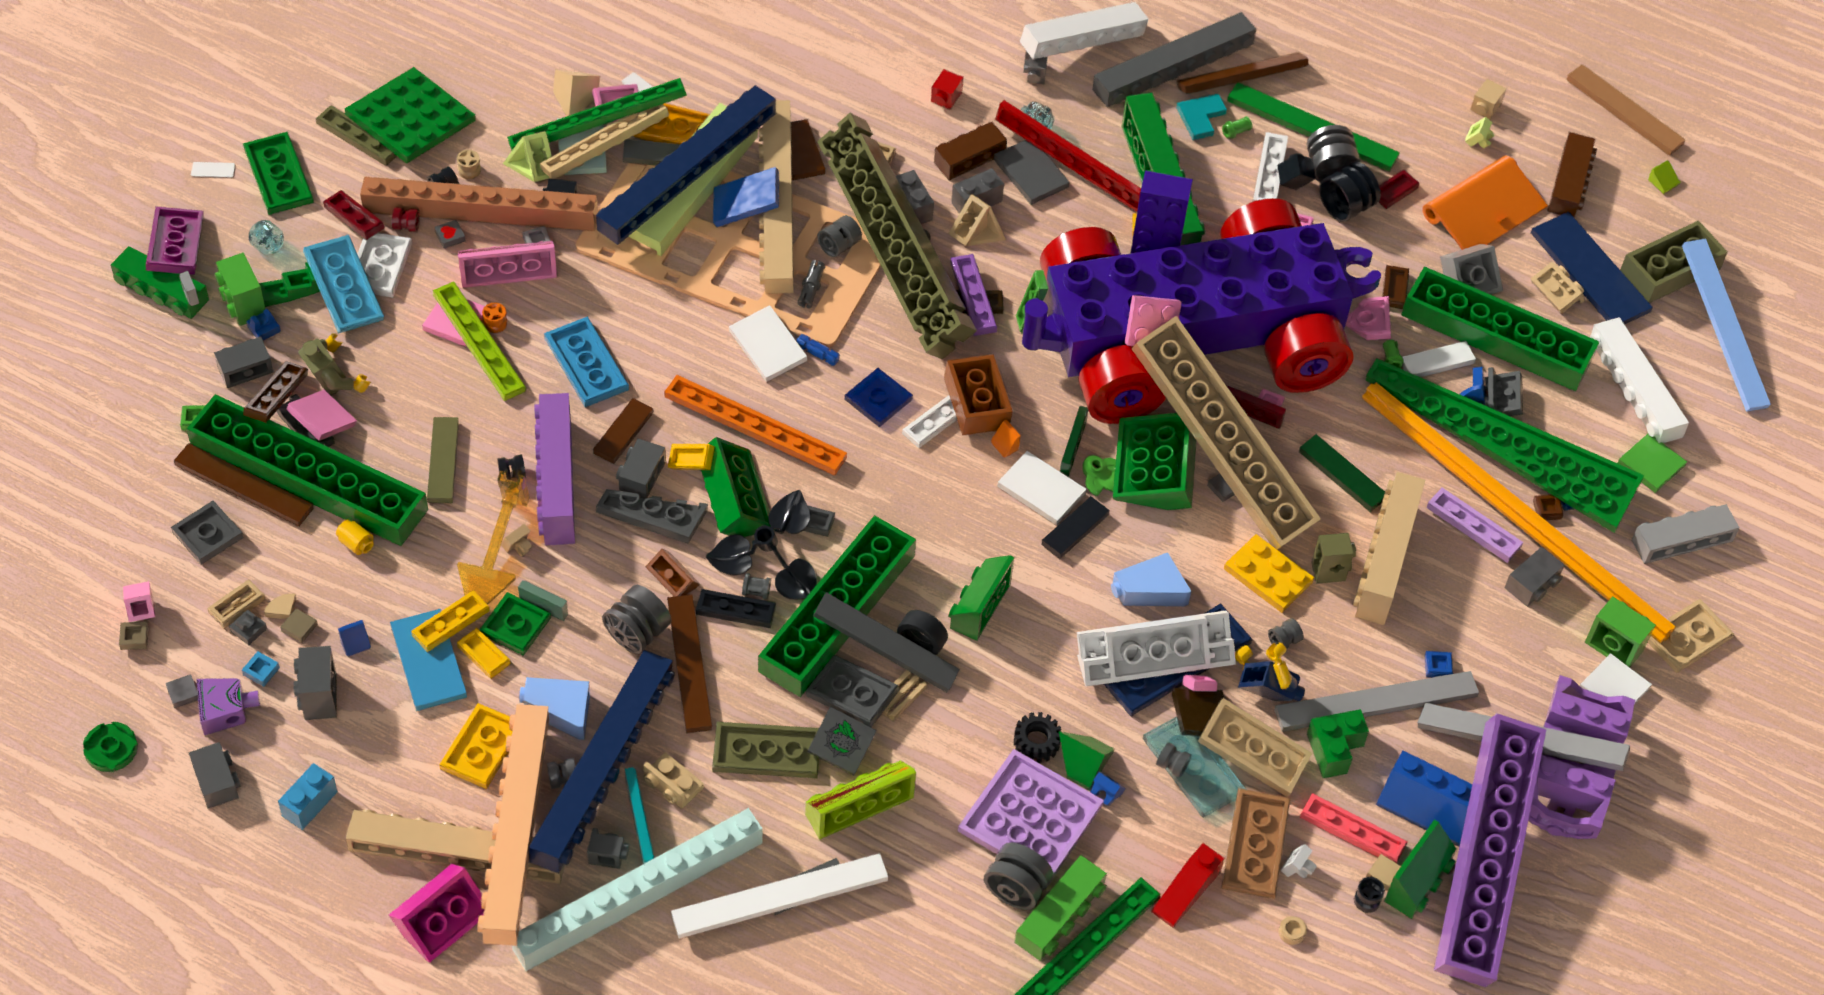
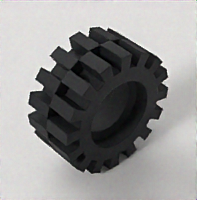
(1042, 725)

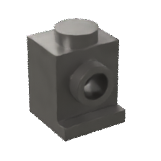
(1035, 68)

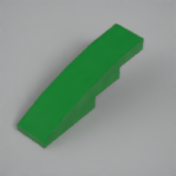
(290, 287)

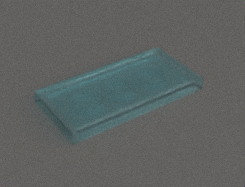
(1207, 779)

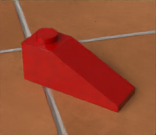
(1189, 885)

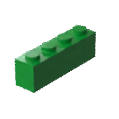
(162, 287)

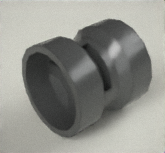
(1286, 634)
(1174, 759)

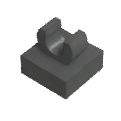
(248, 627)

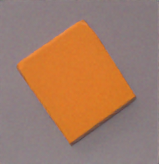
(1006, 439)

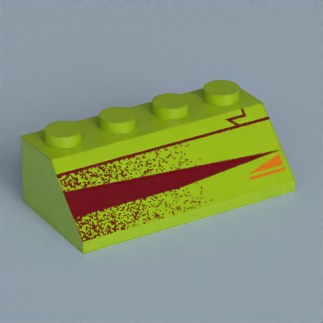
(860, 798)

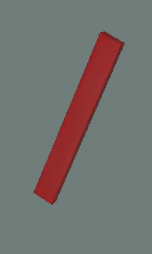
(1068, 154)

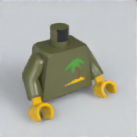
(325, 368)

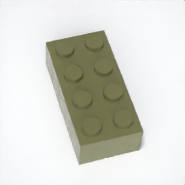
(1662, 264)

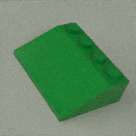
(1155, 462)

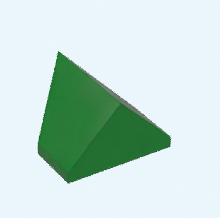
(1084, 757)

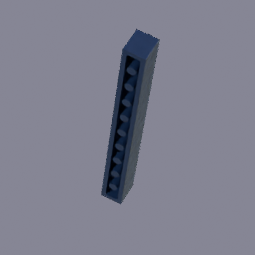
(685, 164)
(601, 762)

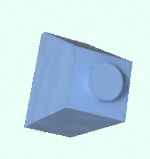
(1151, 584)
(566, 702)

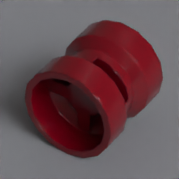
(405, 219)

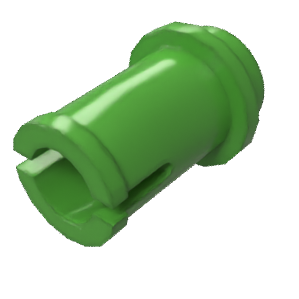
(1231, 129)
(1392, 353)

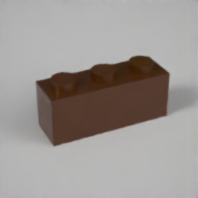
(969, 150)

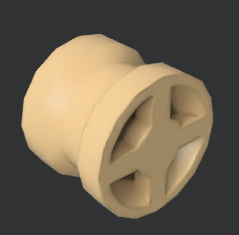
(467, 158)

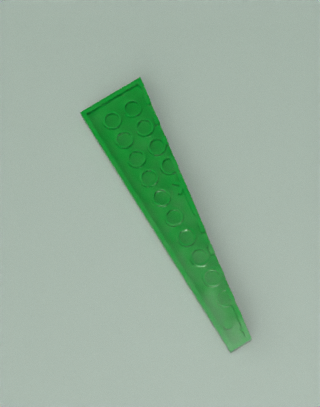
(1557, 466)

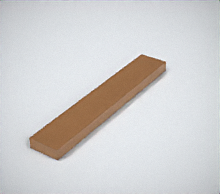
(1626, 109)

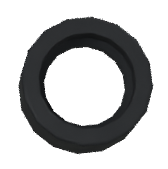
(919, 621)

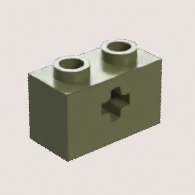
(1333, 558)

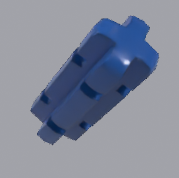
(818, 349)

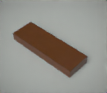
(623, 431)

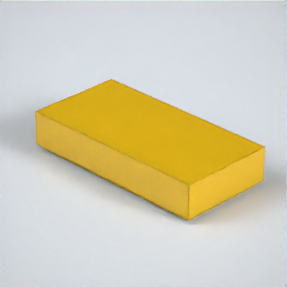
(691, 456)
(483, 653)

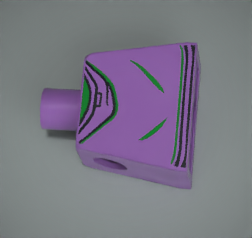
(223, 703)

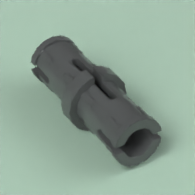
(811, 284)

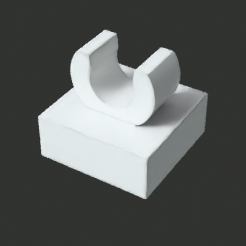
(1299, 862)

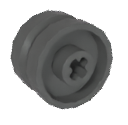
(1018, 876)

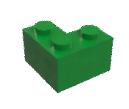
(1333, 738)

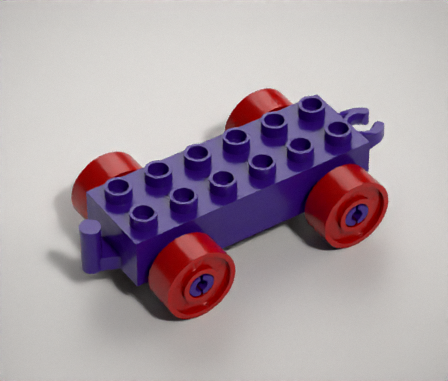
(1251, 288)

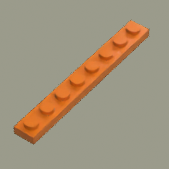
(755, 425)

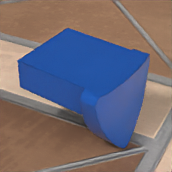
(1478, 390)

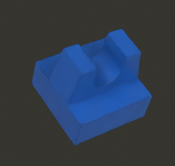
(263, 325)
(1111, 787)

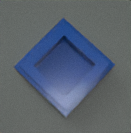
(1438, 664)

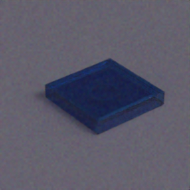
(878, 397)

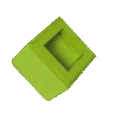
(1664, 177)

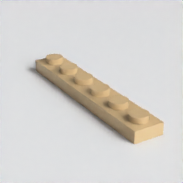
(601, 141)

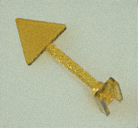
(484, 579)

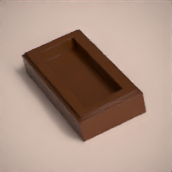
(1395, 285)

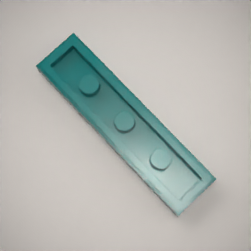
(639, 815)

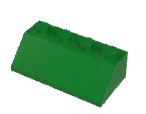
(735, 490)

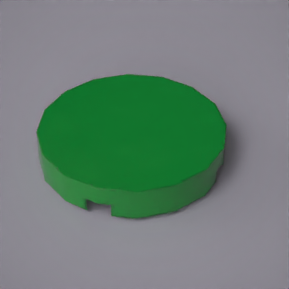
(110, 747)

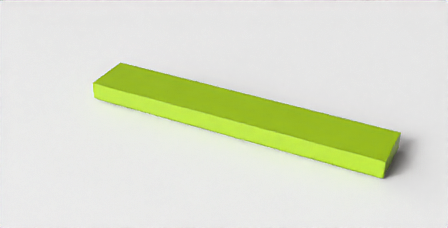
(479, 341)

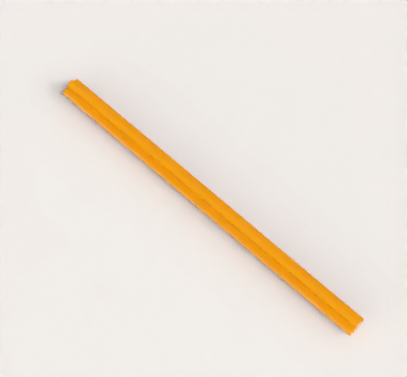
(1512, 507)

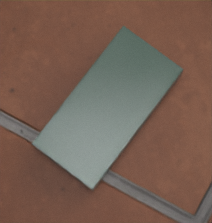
(543, 599)

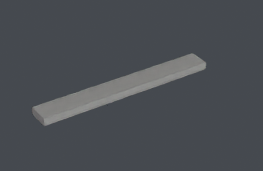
(1379, 699)
(1556, 742)

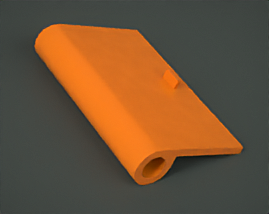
(1486, 204)

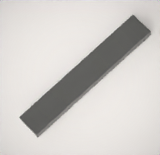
(886, 642)

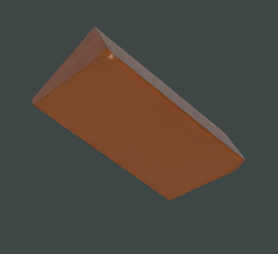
(672, 574)

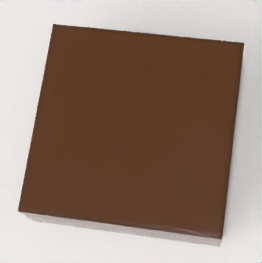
(1548, 507)

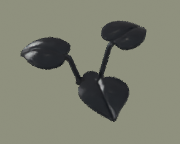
(788, 515)

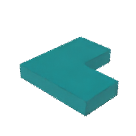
(1197, 113)

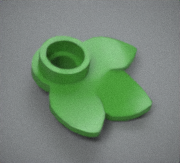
(1099, 478)

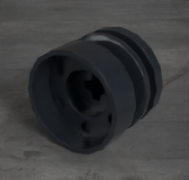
(1349, 191)

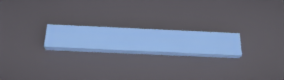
(1726, 325)

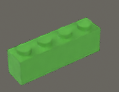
(1061, 908)

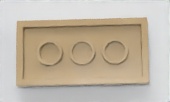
(1255, 747)

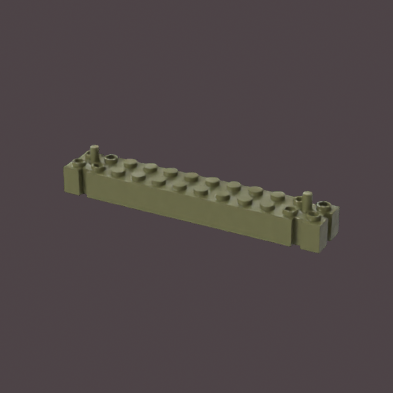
(896, 237)

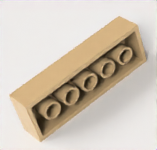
(1388, 548)

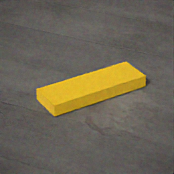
(450, 621)

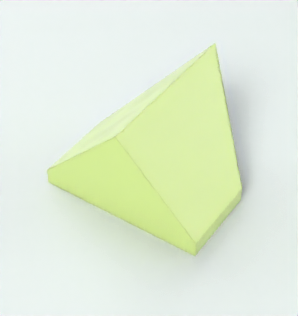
(528, 155)

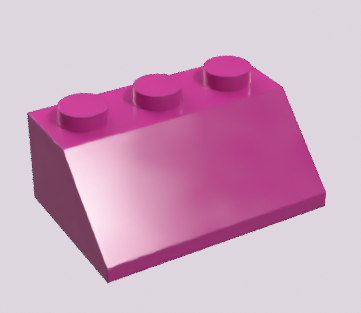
(439, 912)

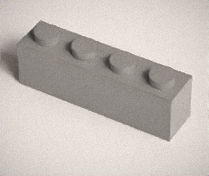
(1685, 533)

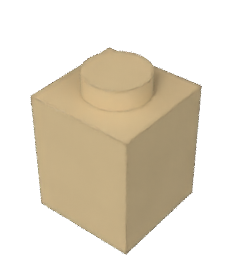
(1488, 99)

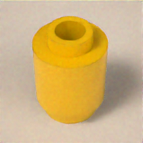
(355, 537)

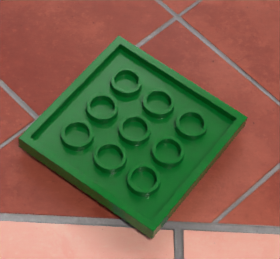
(410, 114)

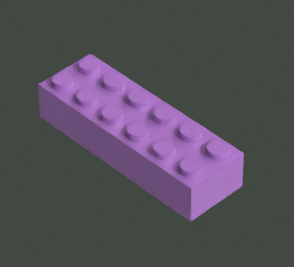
(554, 469)

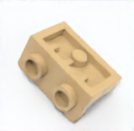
(1557, 287)
(672, 780)

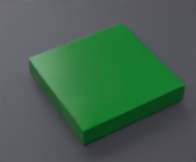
(515, 623)

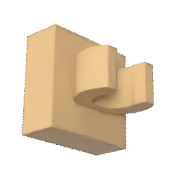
(518, 540)

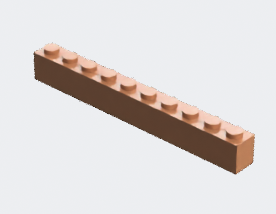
(481, 203)

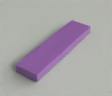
(973, 294)

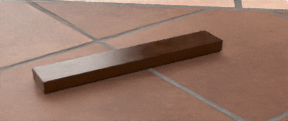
(1242, 73)
(243, 484)
(689, 664)

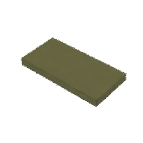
(764, 750)

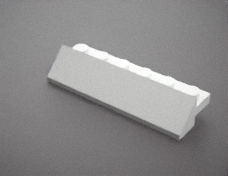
(1155, 648)

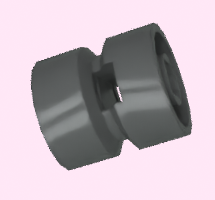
(839, 236)

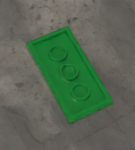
(278, 173)

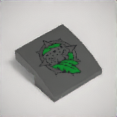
(841, 741)

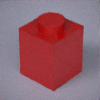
(947, 89)

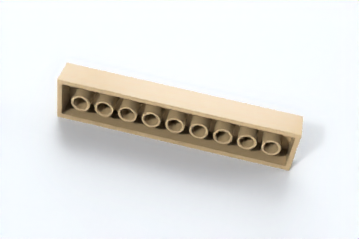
(1225, 433)

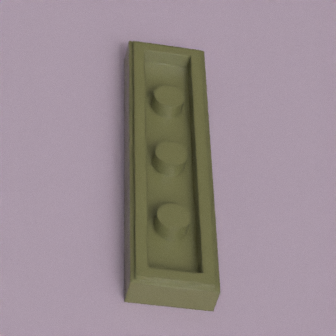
(344, 128)
(443, 460)

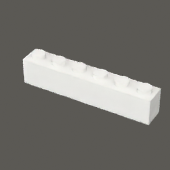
(1083, 30)
(1639, 381)

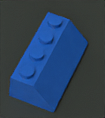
(1426, 793)

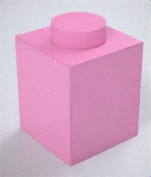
(139, 601)

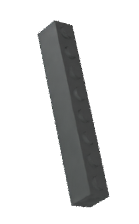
(1174, 59)

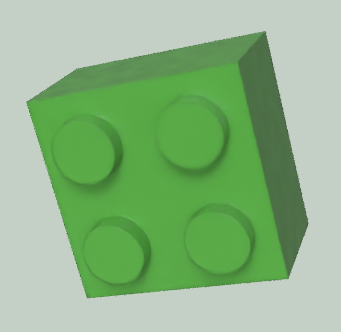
(239, 288)
(1620, 632)

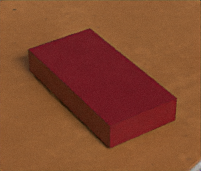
(1397, 188)

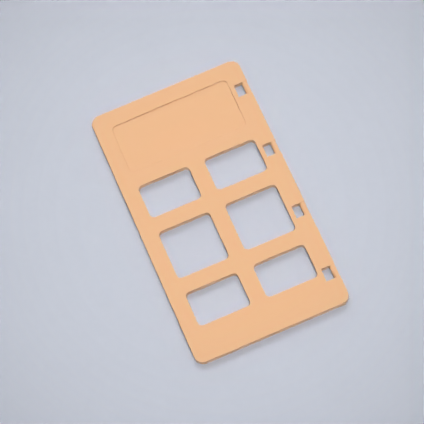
(832, 312)

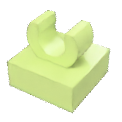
(1480, 133)

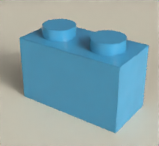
(307, 796)

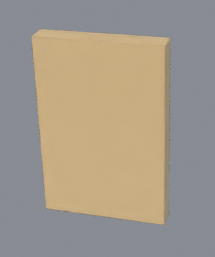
(1695, 635)

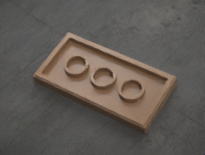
(1256, 843)

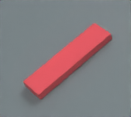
(1352, 828)

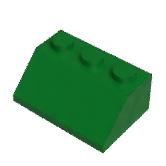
(982, 596)
(1422, 871)

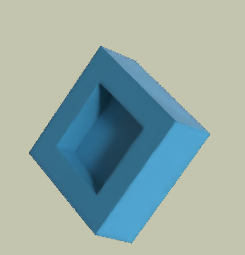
(260, 669)

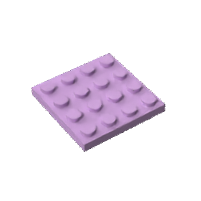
(1031, 808)

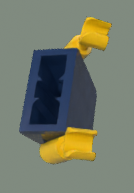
(1269, 678)

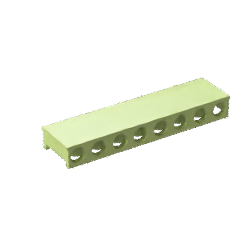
(671, 219)

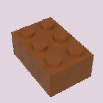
(977, 394)

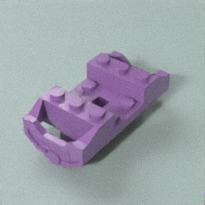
(1572, 783)

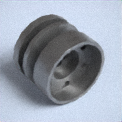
(1331, 150)
(636, 619)

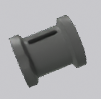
(756, 586)

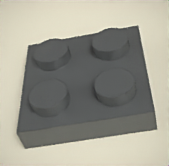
(207, 532)

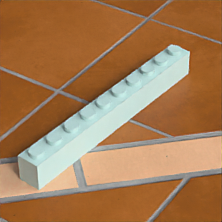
(637, 889)

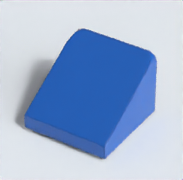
(354, 638)

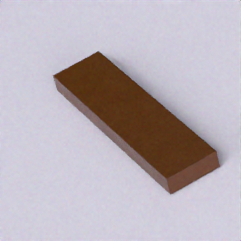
(275, 391)

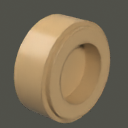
(1292, 930)

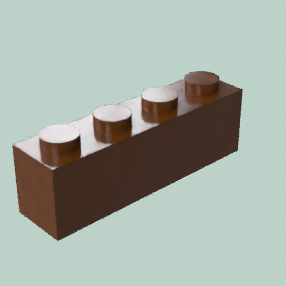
(1571, 175)

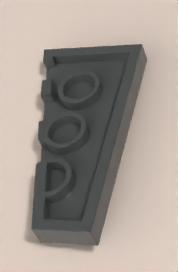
(666, 518)

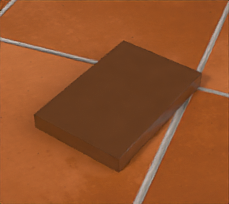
(804, 152)

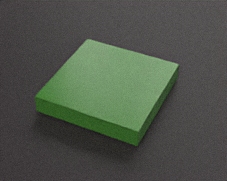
(1653, 461)

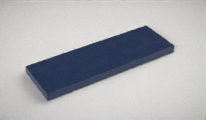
(1591, 267)
(1140, 693)

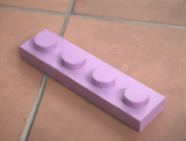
(1474, 525)

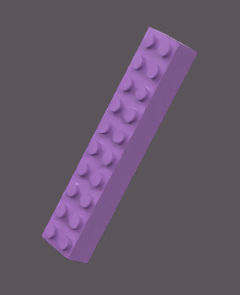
(1490, 851)

